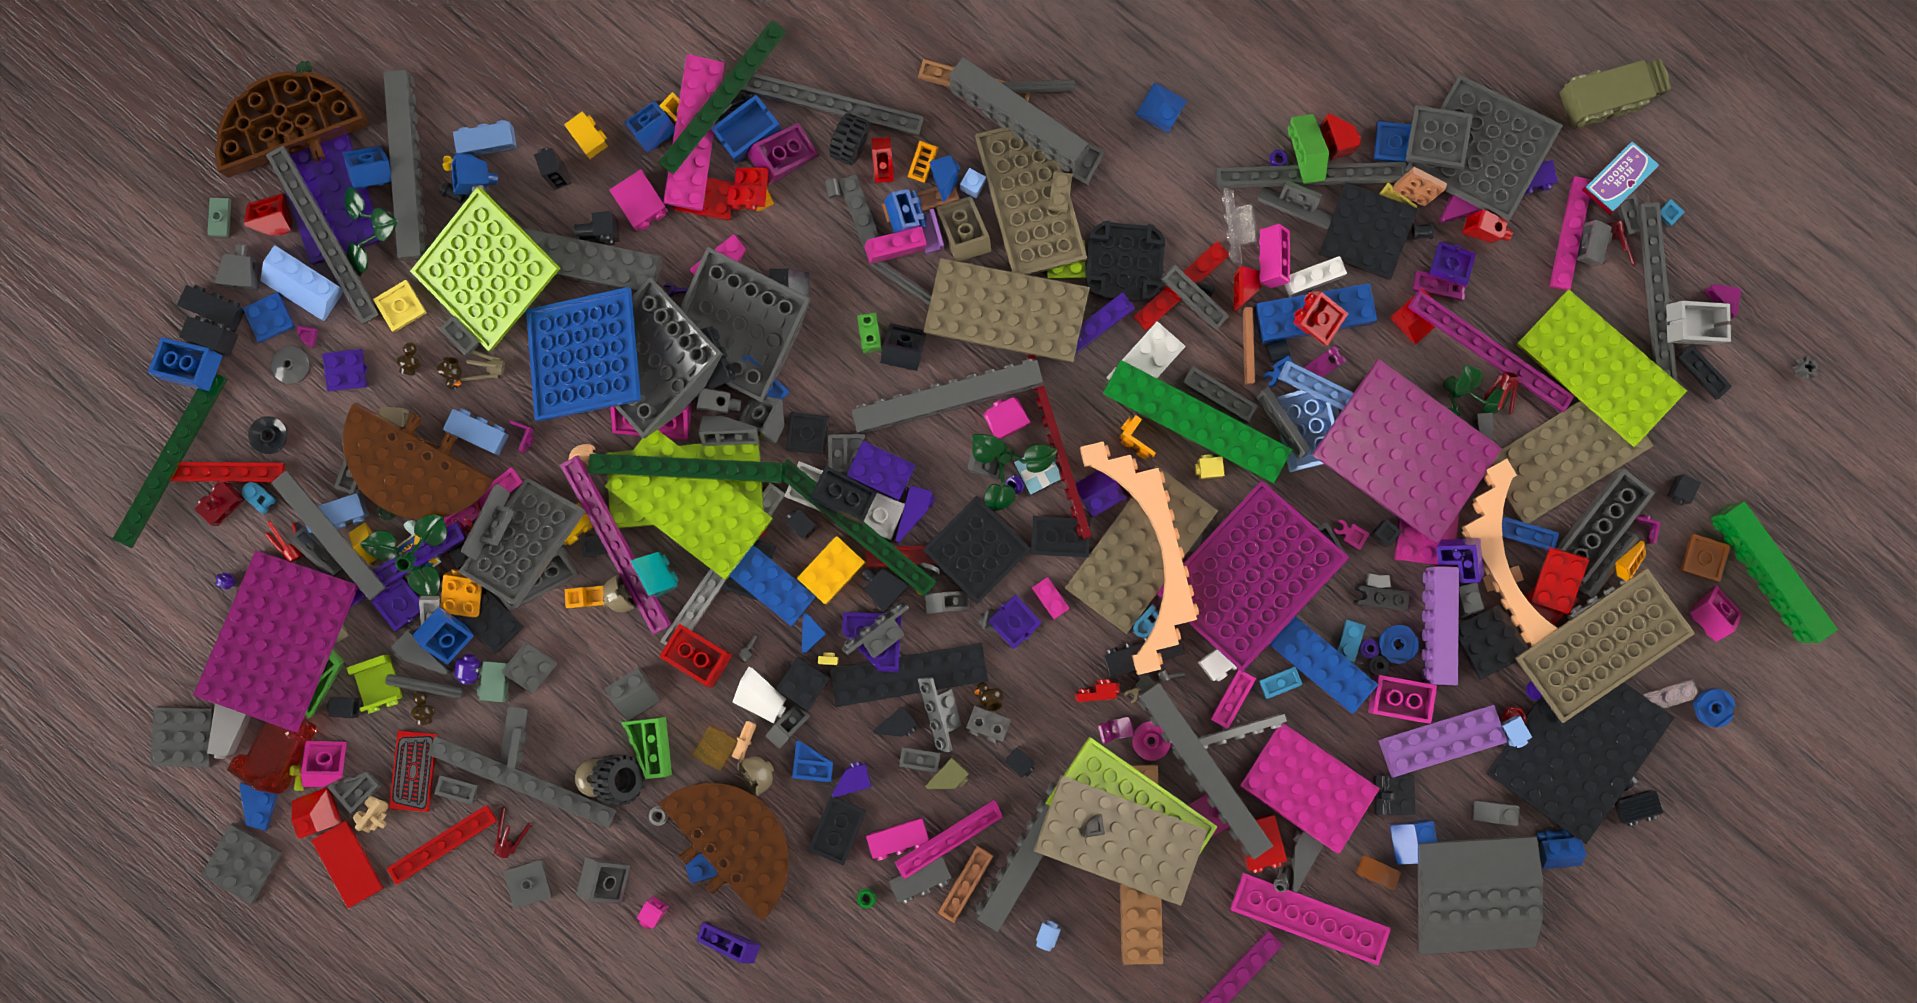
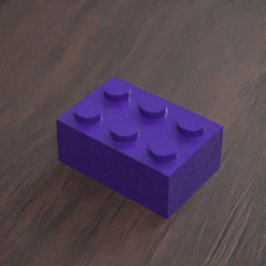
(881, 471)

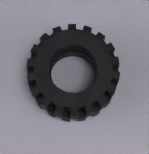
(849, 138)
(604, 779)

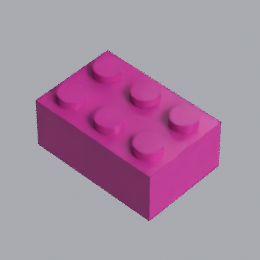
(1403, 699)

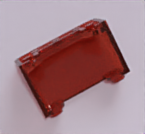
(271, 756)

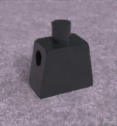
(883, 588)

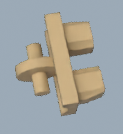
(373, 817)

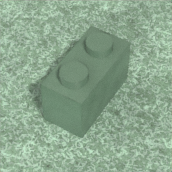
(493, 682)

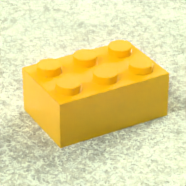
(831, 570)

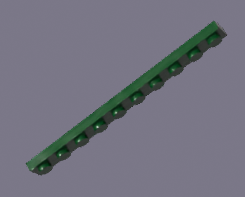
(722, 97)
(168, 463)
(685, 468)
(862, 533)

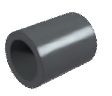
(832, 188)

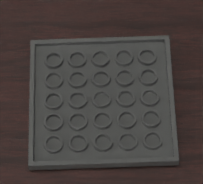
(1502, 149)

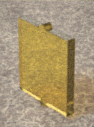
(715, 748)

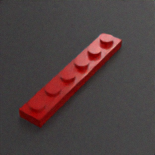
(1168, 299)
(228, 472)
(441, 844)

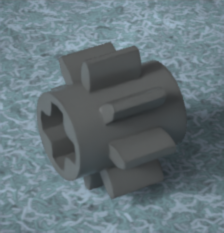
(1806, 367)

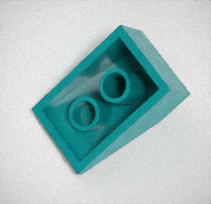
(655, 574)

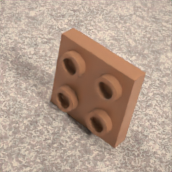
(1419, 186)

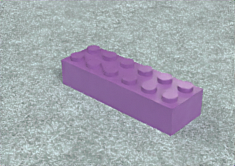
(1441, 625)
(1442, 741)

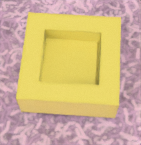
(828, 658)

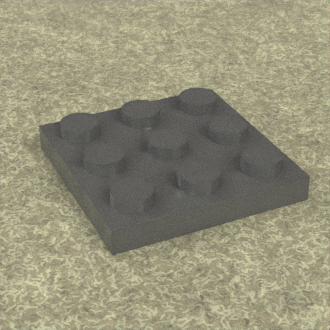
(1439, 137)
(181, 737)
(241, 863)

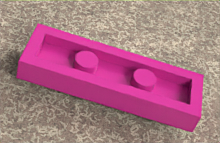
(1233, 699)

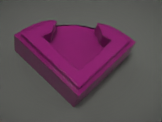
(307, 335)

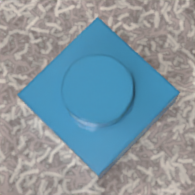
(1670, 212)

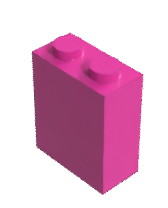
(639, 201)

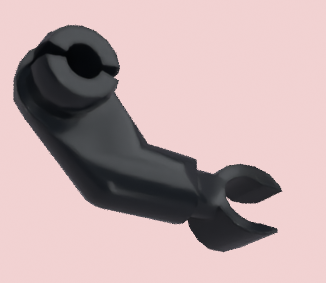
(735, 103)

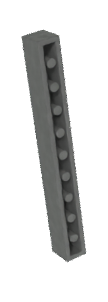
(404, 164)
(947, 397)
(1205, 771)

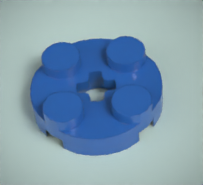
(1404, 653)
(1724, 709)

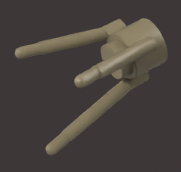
(495, 367)

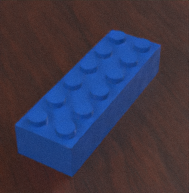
(1277, 316)

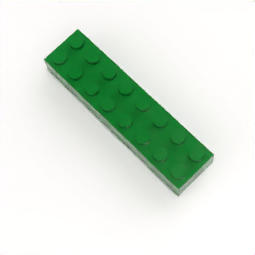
(1773, 573)

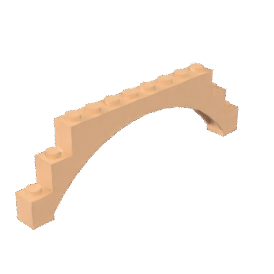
(1495, 564)
(1176, 600)

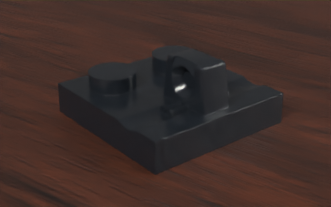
(1395, 795)

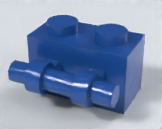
(905, 210)
(1560, 852)

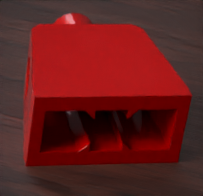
(1486, 227)

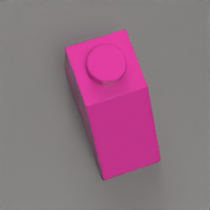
(652, 912)

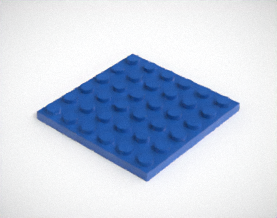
(583, 354)

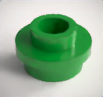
(866, 904)

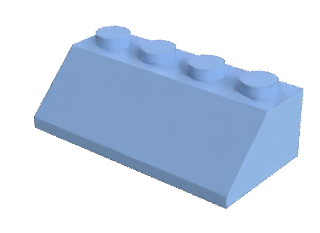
(300, 283)

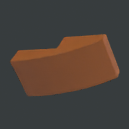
(1378, 872)

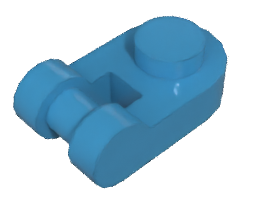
(254, 492)
(1143, 626)

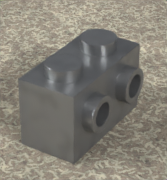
(988, 723)

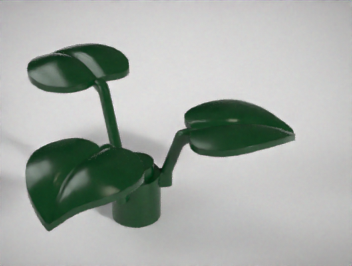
(382, 224)
(1471, 379)
(986, 447)
(382, 547)

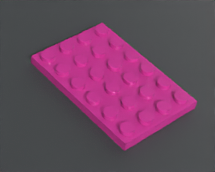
(1309, 787)

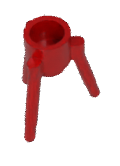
(289, 551)

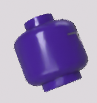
(467, 669)

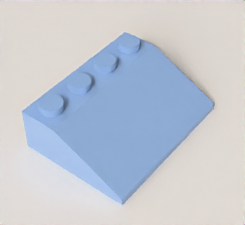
(1313, 421)

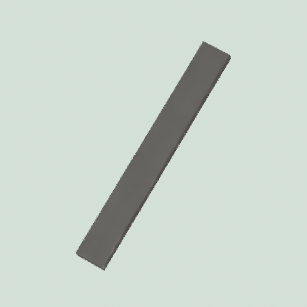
(328, 535)

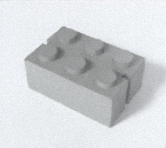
(1695, 323)

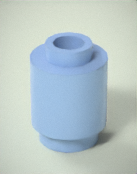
(1048, 935)

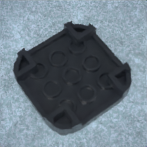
(1125, 261)

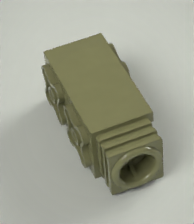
(1613, 92)

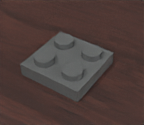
(529, 667)

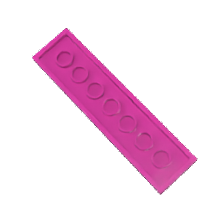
(688, 183)
(1310, 919)

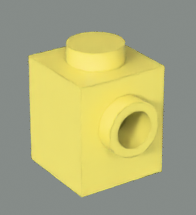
(1209, 467)

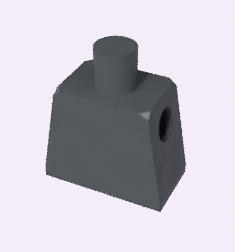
(238, 270)
(707, 402)
(1469, 600)

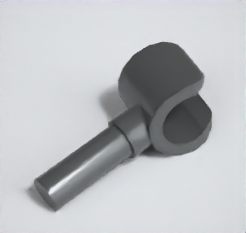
(744, 653)
(1163, 675)

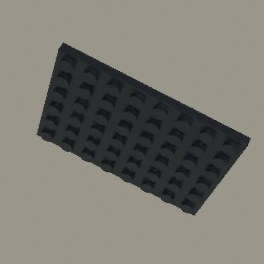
(1582, 765)

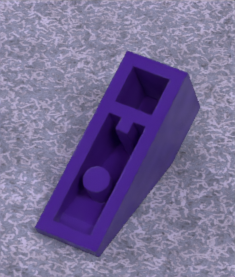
(915, 508)
(728, 943)

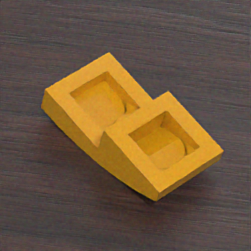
(584, 597)

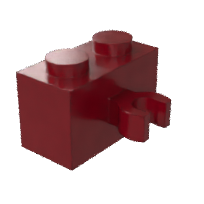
(219, 503)

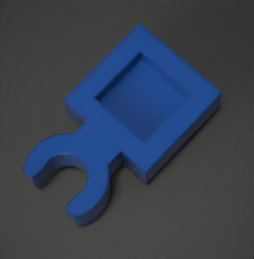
(1275, 374)

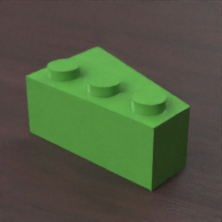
(1309, 148)
(327, 678)
(651, 745)

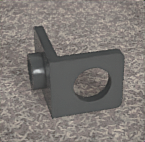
(984, 621)

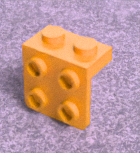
(1129, 441)
(460, 594)

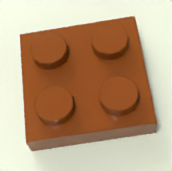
(1705, 558)

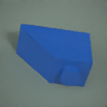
(945, 175)

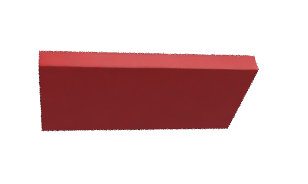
(347, 864)

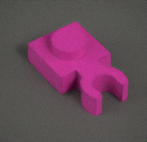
(1353, 536)

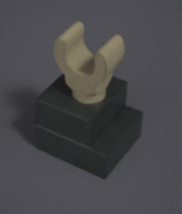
(1142, 684)

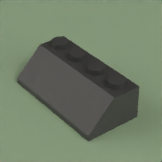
(556, 573)

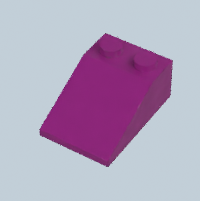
(783, 152)

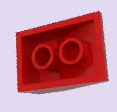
(696, 656)

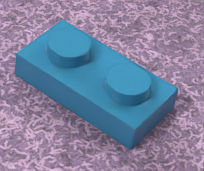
(1350, 639)
(1280, 682)

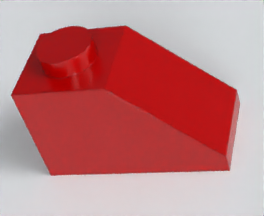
(882, 159)

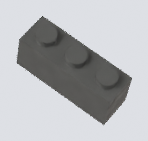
(922, 881)

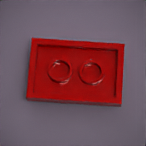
(714, 201)
(1559, 580)

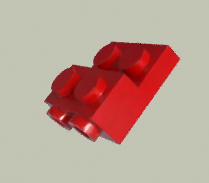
(748, 189)
(1320, 317)
(1102, 691)

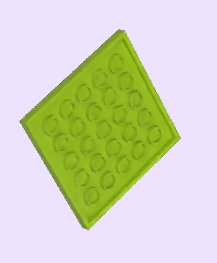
(484, 269)

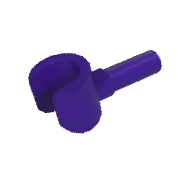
(675, 290)

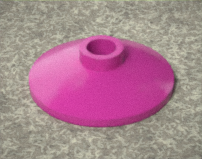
(1143, 748)

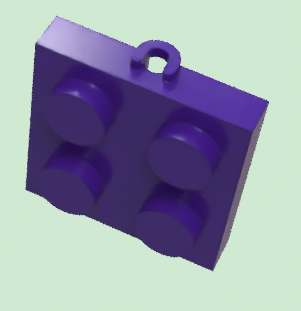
(1452, 263)
(345, 370)
(398, 604)
(1014, 621)

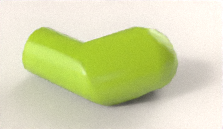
(296, 771)

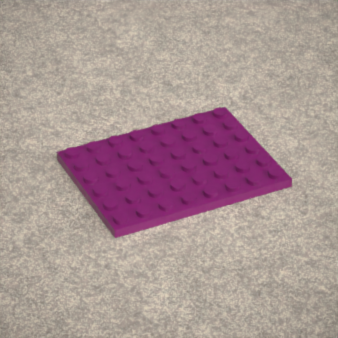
(1407, 451)
(1257, 574)
(276, 641)

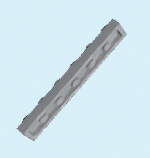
(1239, 731)

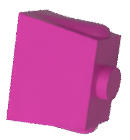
(1006, 417)

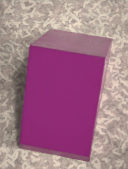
(1456, 209)
(1725, 295)

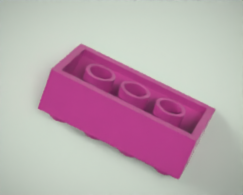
(675, 429)

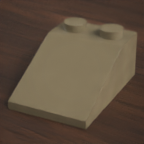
(964, 229)

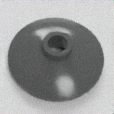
(296, 371)

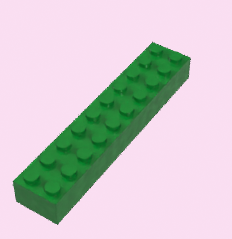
(1197, 421)

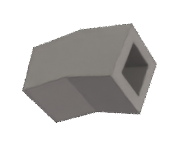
(1377, 581)

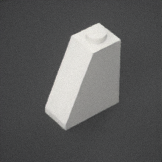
(759, 696)

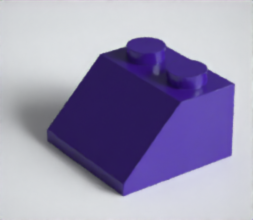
(1099, 493)

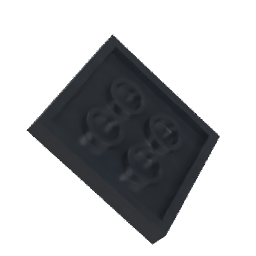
(1490, 641)

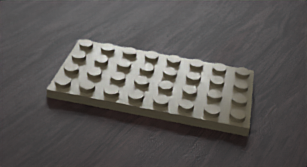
(1020, 195)
(1006, 310)
(1563, 460)
(1128, 561)
(1604, 645)
(1138, 844)

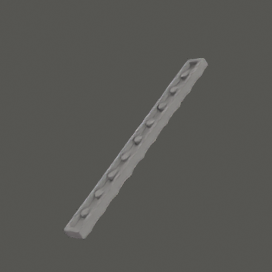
(712, 581)

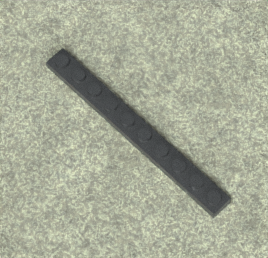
(834, 103)
(1336, 174)
(323, 234)
(1656, 286)
(522, 781)

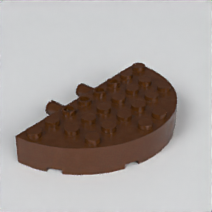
(284, 111)
(407, 471)
(737, 838)

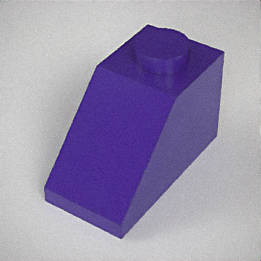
(853, 779)

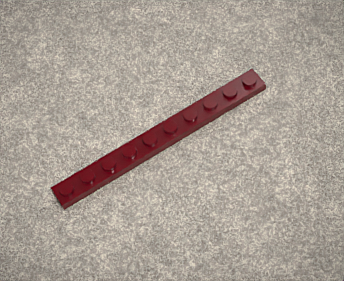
(1061, 458)

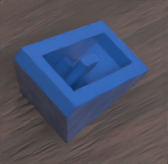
(811, 633)

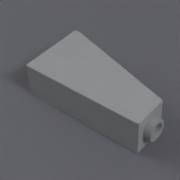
(226, 731)

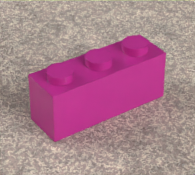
(895, 245)
(1274, 256)
(897, 838)

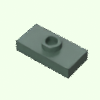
(219, 217)

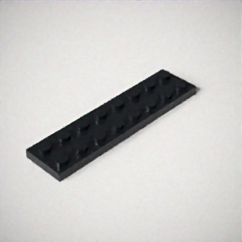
(947, 668)

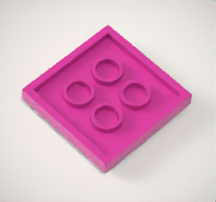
(1417, 548)

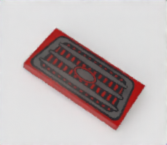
(412, 772)

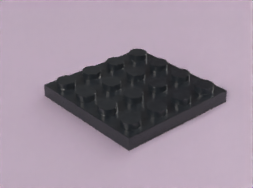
(1368, 231)
(976, 549)

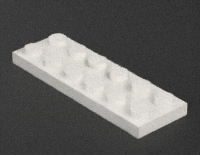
(881, 517)

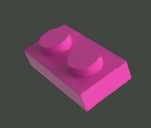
(1050, 598)

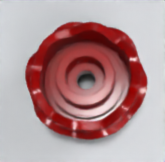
(1513, 711)

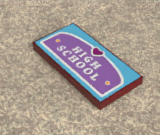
(1620, 177)

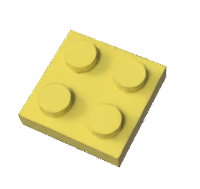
(399, 306)

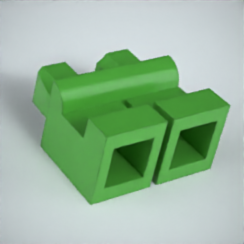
(869, 333)

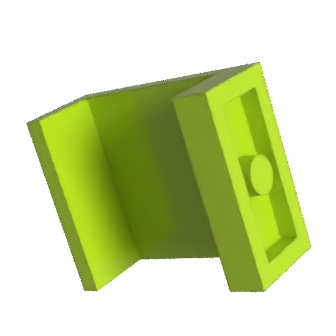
(371, 683)

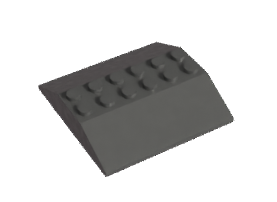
(751, 316)
(671, 358)
(1479, 894)

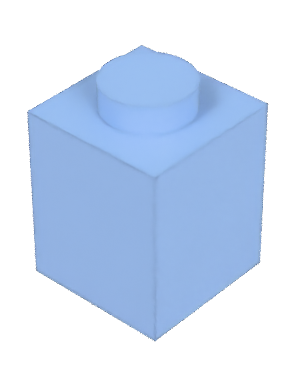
(972, 183)
(1516, 731)

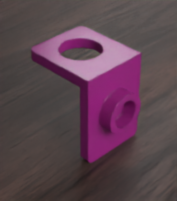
(527, 439)
(1654, 527)
(1116, 729)

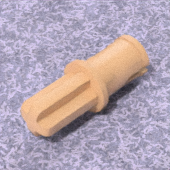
(744, 740)

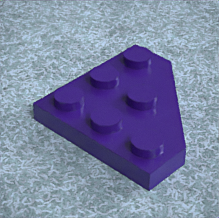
(887, 660)

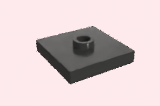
(528, 884)

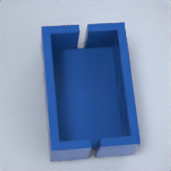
(745, 128)

